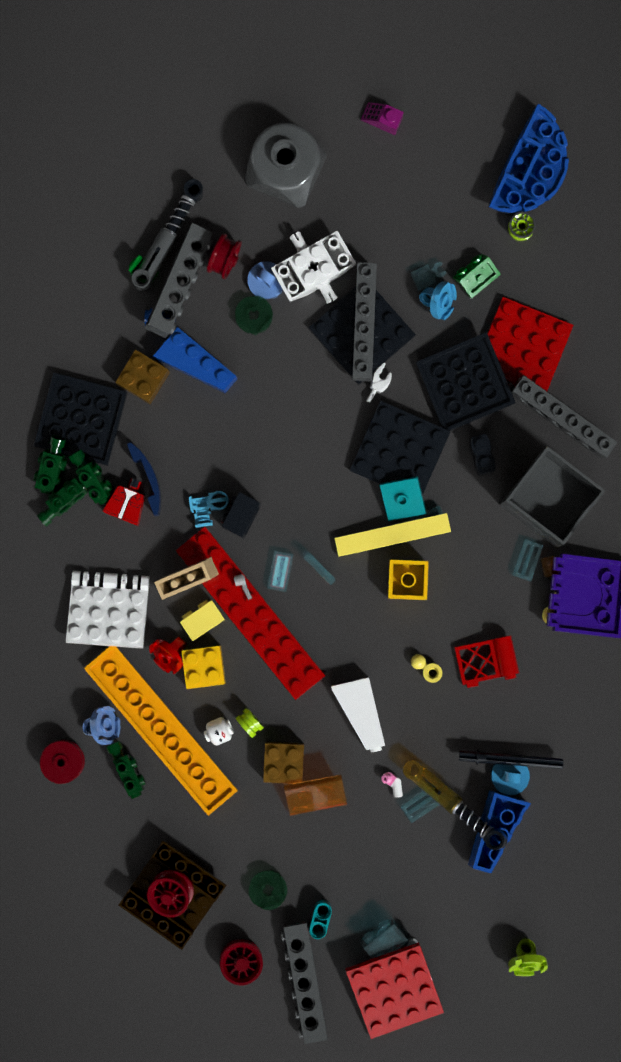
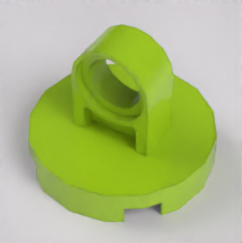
(527, 963)

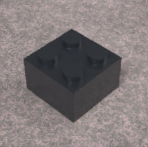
(241, 515)

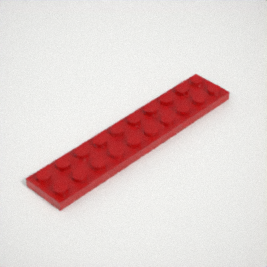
(253, 617)

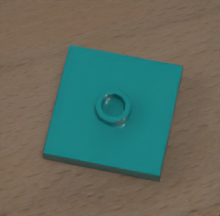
(403, 498)

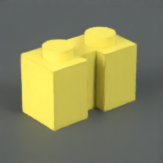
(202, 620)

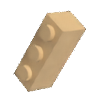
(186, 578)

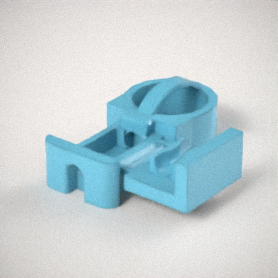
(202, 505)

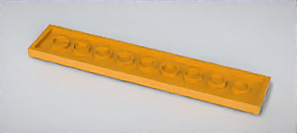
(161, 729)

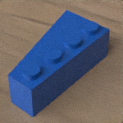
(190, 358)
(504, 814)

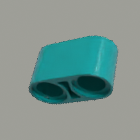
(322, 919)

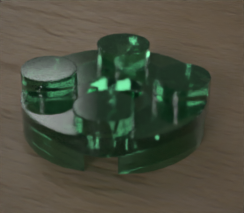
(253, 304)
(277, 896)

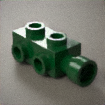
(53, 472)
(95, 479)
(65, 497)
(130, 773)

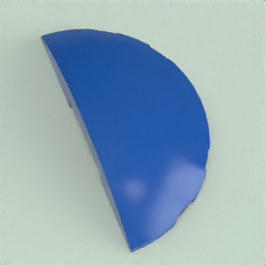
(533, 167)

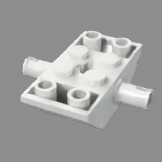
(331, 260)

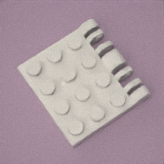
(107, 613)

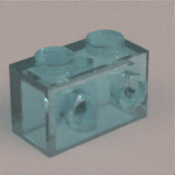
(384, 938)

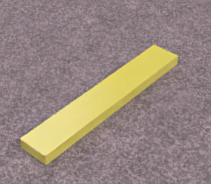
(392, 534)

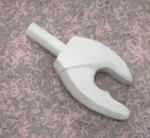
(377, 384)

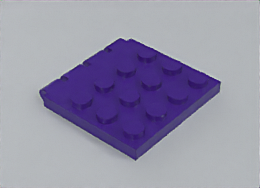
(586, 596)

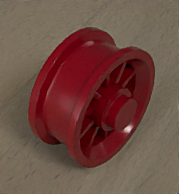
(224, 256)
(62, 761)
(170, 893)
(241, 962)

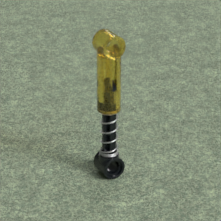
(453, 803)

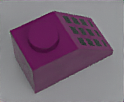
(383, 117)

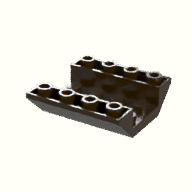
(180, 928)

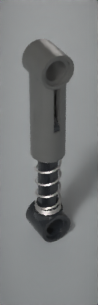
(166, 237)

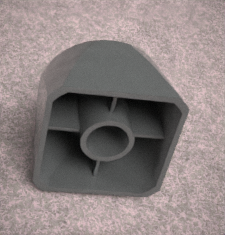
(287, 182)

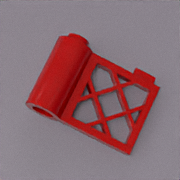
(503, 660)

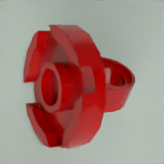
(167, 654)

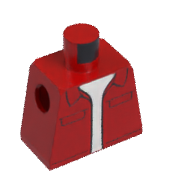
(126, 503)

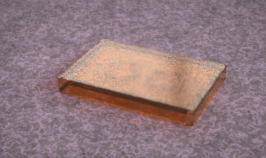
(315, 795)

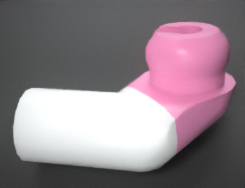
(393, 781)

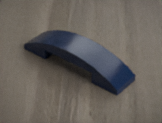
(155, 500)

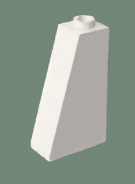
(360, 708)

